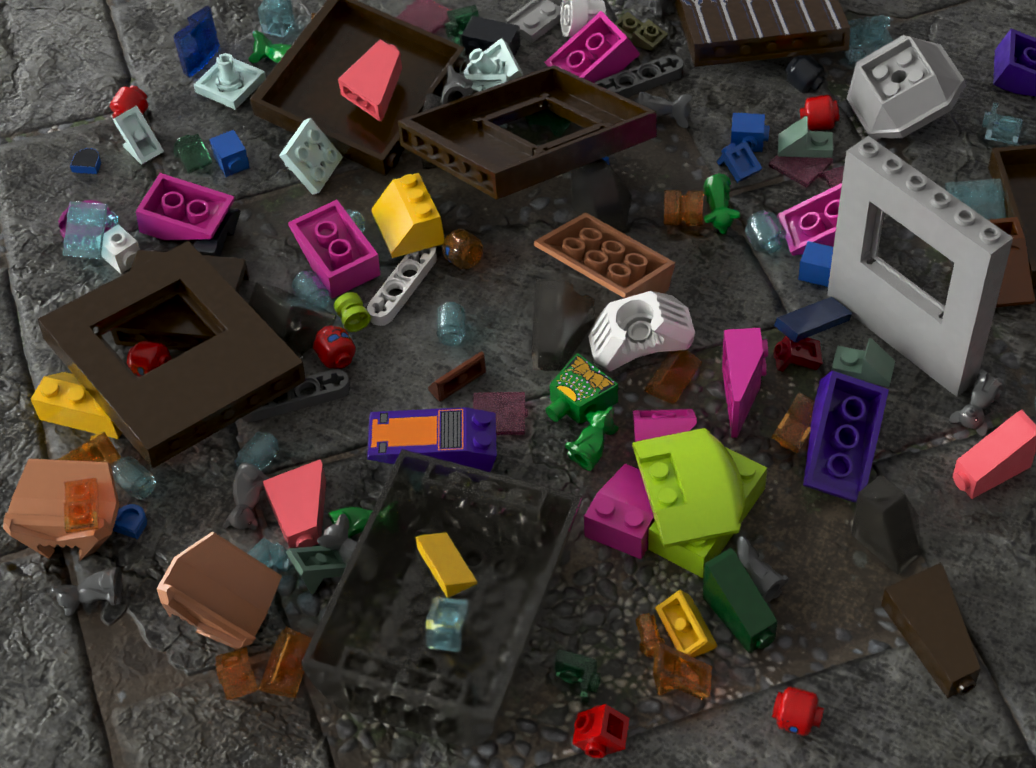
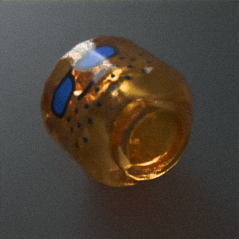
(462, 249)

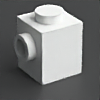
(120, 253)

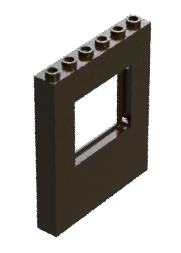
(471, 145)
(196, 390)

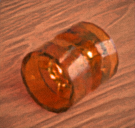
(683, 207)

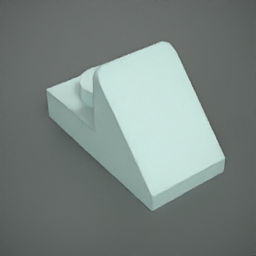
(138, 135)

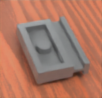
(536, 18)

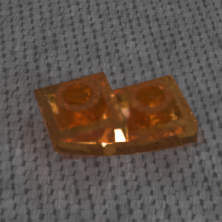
(795, 424)
(81, 505)

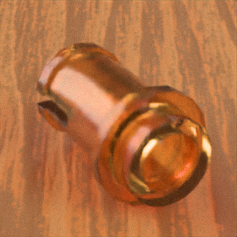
(648, 634)

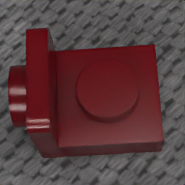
(803, 353)

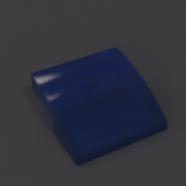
(197, 42)

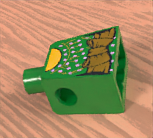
(580, 389)

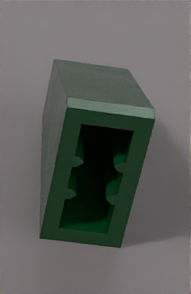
(738, 601)

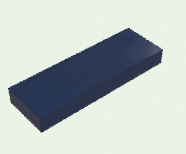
(813, 319)

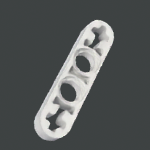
(399, 281)

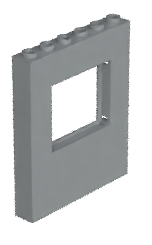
(891, 303)

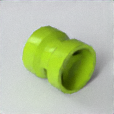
(352, 312)

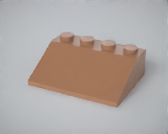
(608, 256)

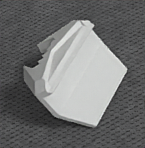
(640, 328)

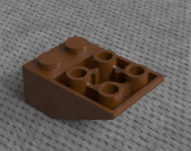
(1017, 281)

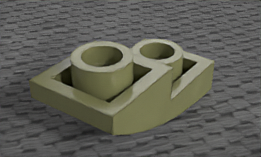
(642, 35)

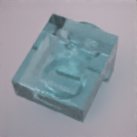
(1001, 127)
(271, 554)
(445, 623)

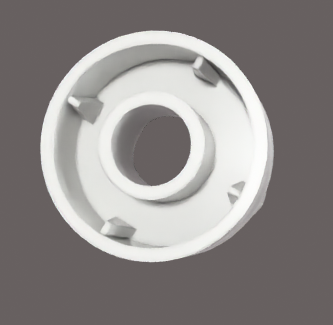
(578, 13)

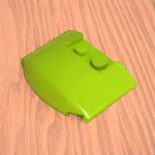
(691, 486)

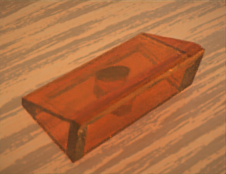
(673, 375)
(284, 665)

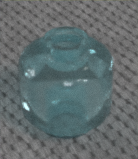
(765, 231)

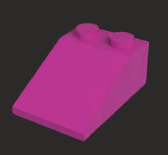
(595, 51)
(181, 210)
(812, 220)
(335, 248)
(742, 371)
(621, 513)

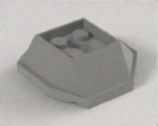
(903, 87)

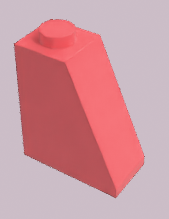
(373, 79)
(997, 456)
(299, 503)

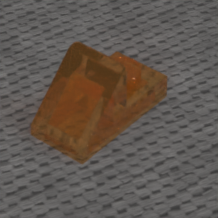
(95, 449)
(680, 671)
(236, 673)

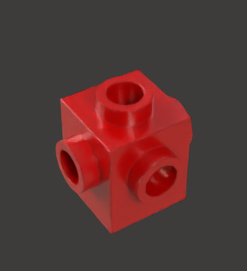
(600, 731)

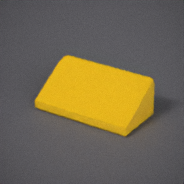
(445, 563)
(685, 625)

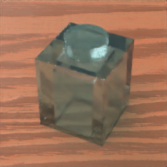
(276, 17)

